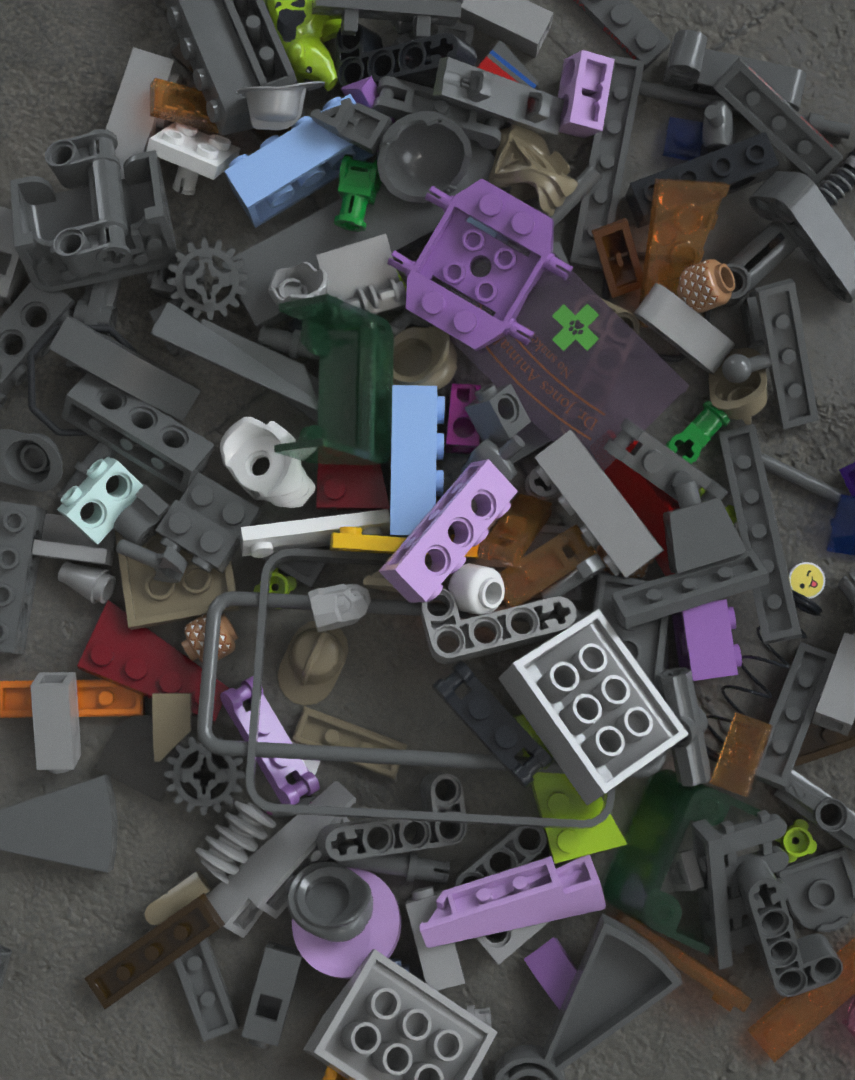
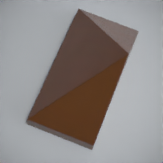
(618, 257)

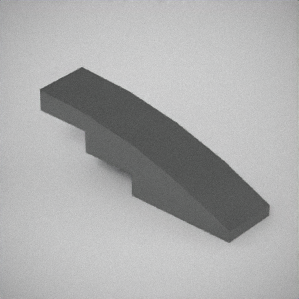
(125, 368)

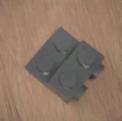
(207, 523)

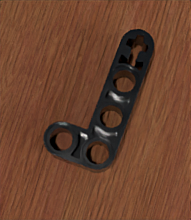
(410, 61)

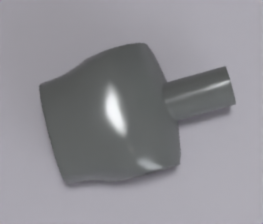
(718, 125)
(498, 456)

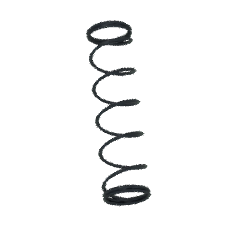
(802, 603)

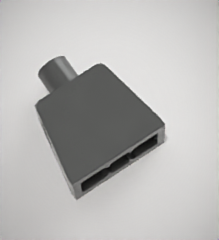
(698, 531)

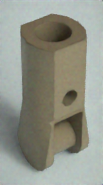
(177, 898)

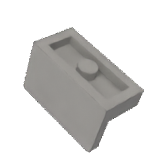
(66, 542)

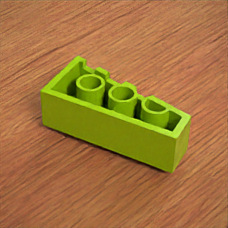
(560, 800)

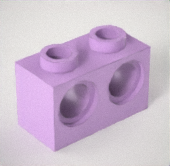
(585, 93)

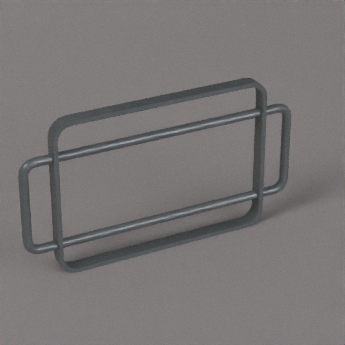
(254, 749)

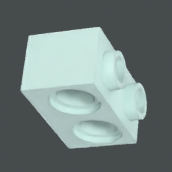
(106, 505)

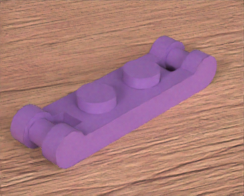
(273, 732)

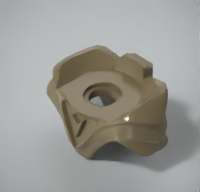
(530, 169)

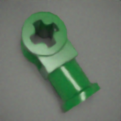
(357, 187)
(699, 431)

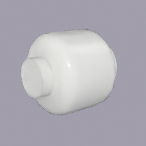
(477, 589)

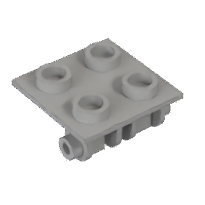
(362, 276)

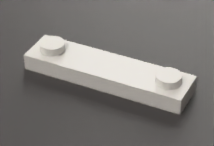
(308, 533)

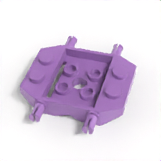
(455, 248)

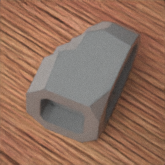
(338, 605)

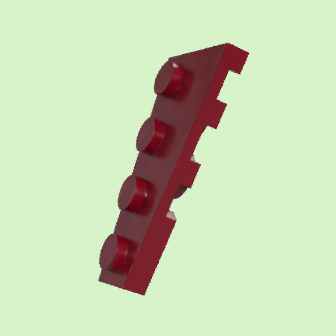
(141, 661)

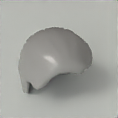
(297, 283)

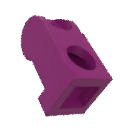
(461, 433)

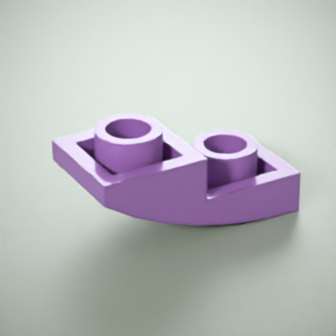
(552, 969)

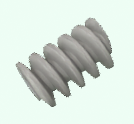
(234, 840)

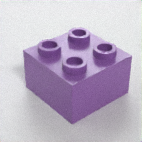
(706, 640)

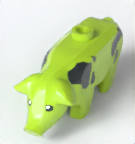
(303, 39)

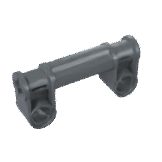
(95, 244)

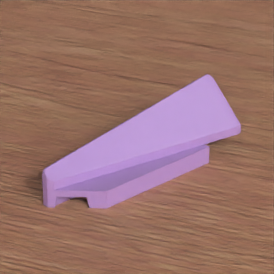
(514, 900)

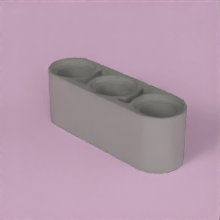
(684, 328)

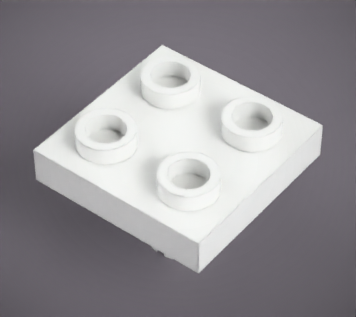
(193, 153)

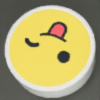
(807, 579)

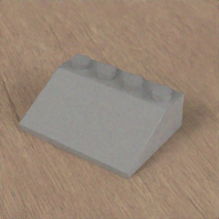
(592, 706)
(397, 1029)

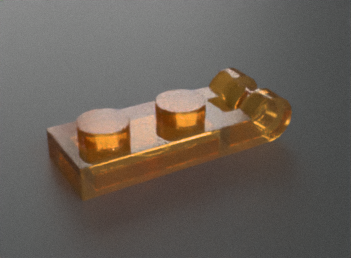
(515, 530)
(544, 567)

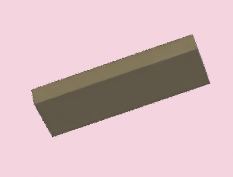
(323, 729)

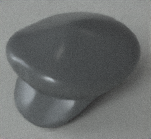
(330, 901)

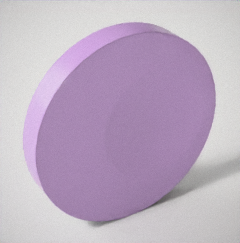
(344, 958)

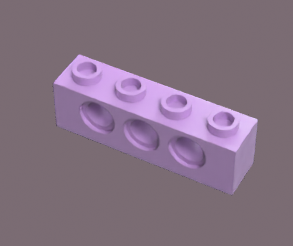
(407, 565)

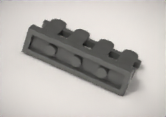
(721, 898)

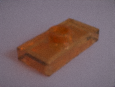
(179, 105)
(741, 754)

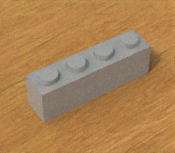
(131, 110)
(598, 504)

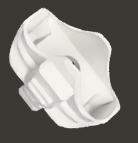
(285, 480)

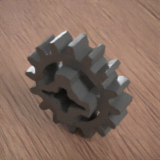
(189, 278)
(187, 774)

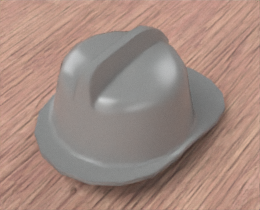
(276, 106)

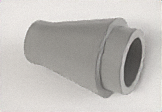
(90, 582)

